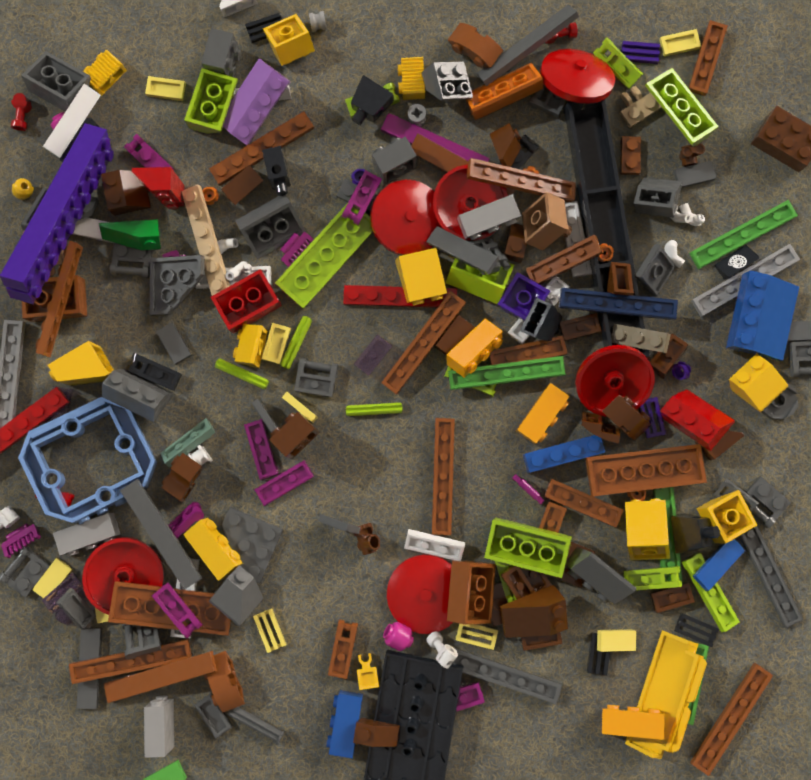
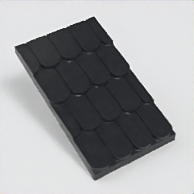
(424, 703)

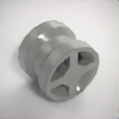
(317, 21)
(417, 119)

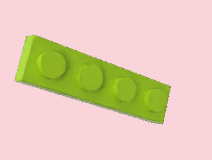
(714, 598)

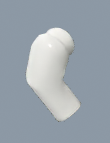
(681, 217)
(696, 220)
(225, 244)
(671, 250)
(238, 270)

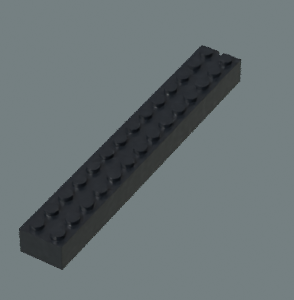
(600, 200)

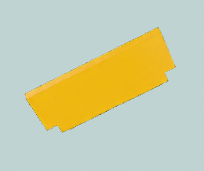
(670, 686)

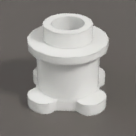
(200, 455)

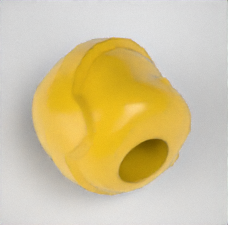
(22, 189)

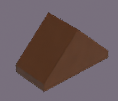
(620, 279)

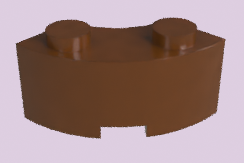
(627, 417)
(181, 477)

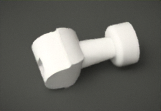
(8, 517)
(446, 653)

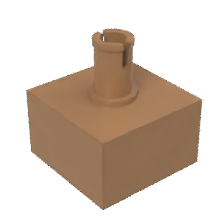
(545, 221)

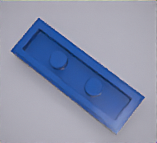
(718, 564)

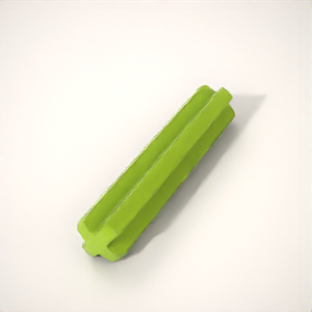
(296, 342)
(241, 373)
(373, 409)

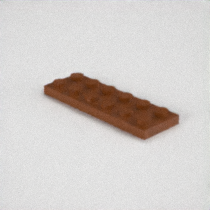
(645, 470)
(136, 606)

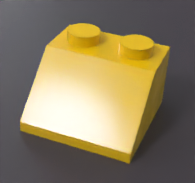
(289, 39)
(251, 345)
(757, 383)
(729, 514)

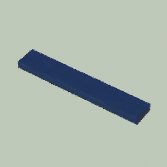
(618, 304)

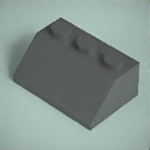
(54, 80)
(270, 226)
(135, 394)
(598, 576)

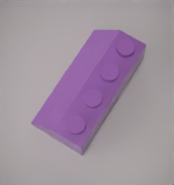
(254, 101)

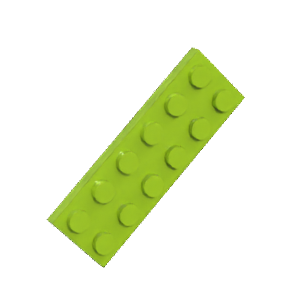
(324, 257)

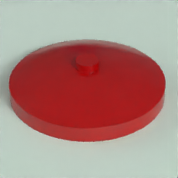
(577, 76)
(459, 195)
(404, 217)
(612, 373)
(122, 561)
(421, 593)

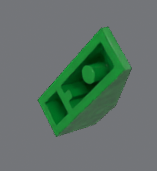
(134, 234)

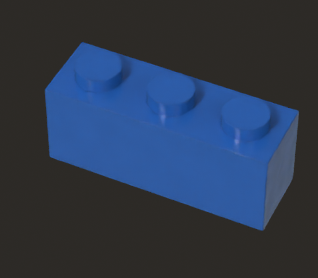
(343, 723)

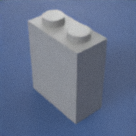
(159, 727)

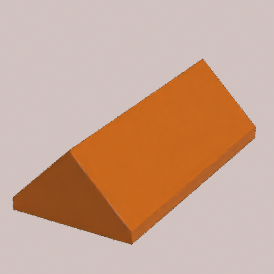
(505, 91)

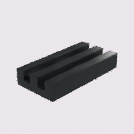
(249, 26)
(712, 637)
(598, 662)

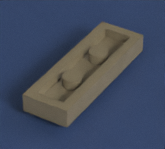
(640, 338)

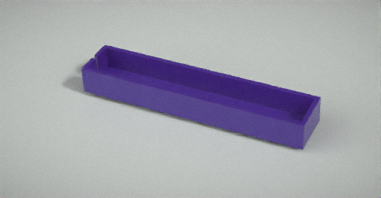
(57, 215)

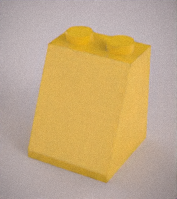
(421, 276)
(81, 366)
(647, 529)

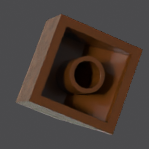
(124, 192)

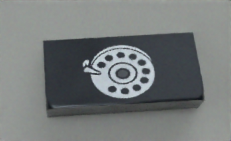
(736, 262)

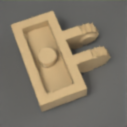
(640, 109)

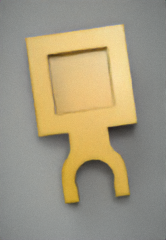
(367, 676)

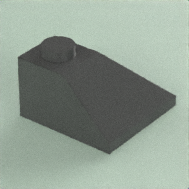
(237, 596)

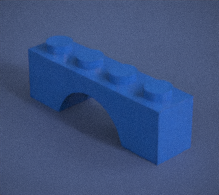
(563, 453)

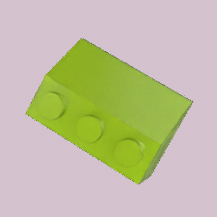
(210, 101)
(472, 281)

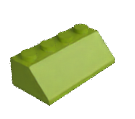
(682, 107)
(528, 547)

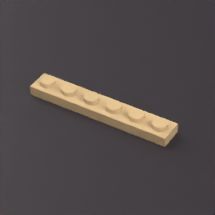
(205, 238)

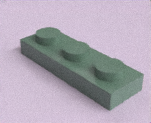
(188, 441)

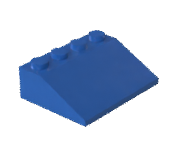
(762, 315)

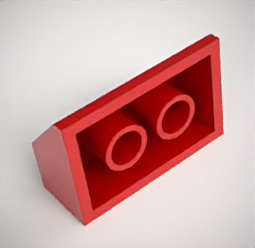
(162, 184)
(246, 301)
(696, 418)

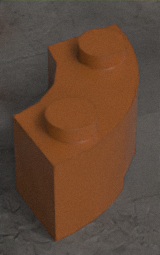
(469, 42)
(225, 684)

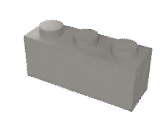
(489, 217)
(86, 535)

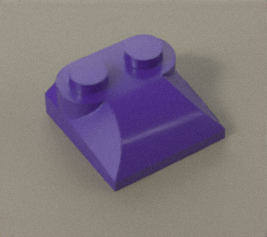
(521, 296)

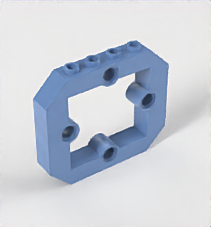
(39, 471)

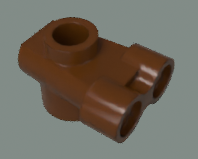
(689, 154)
(367, 540)

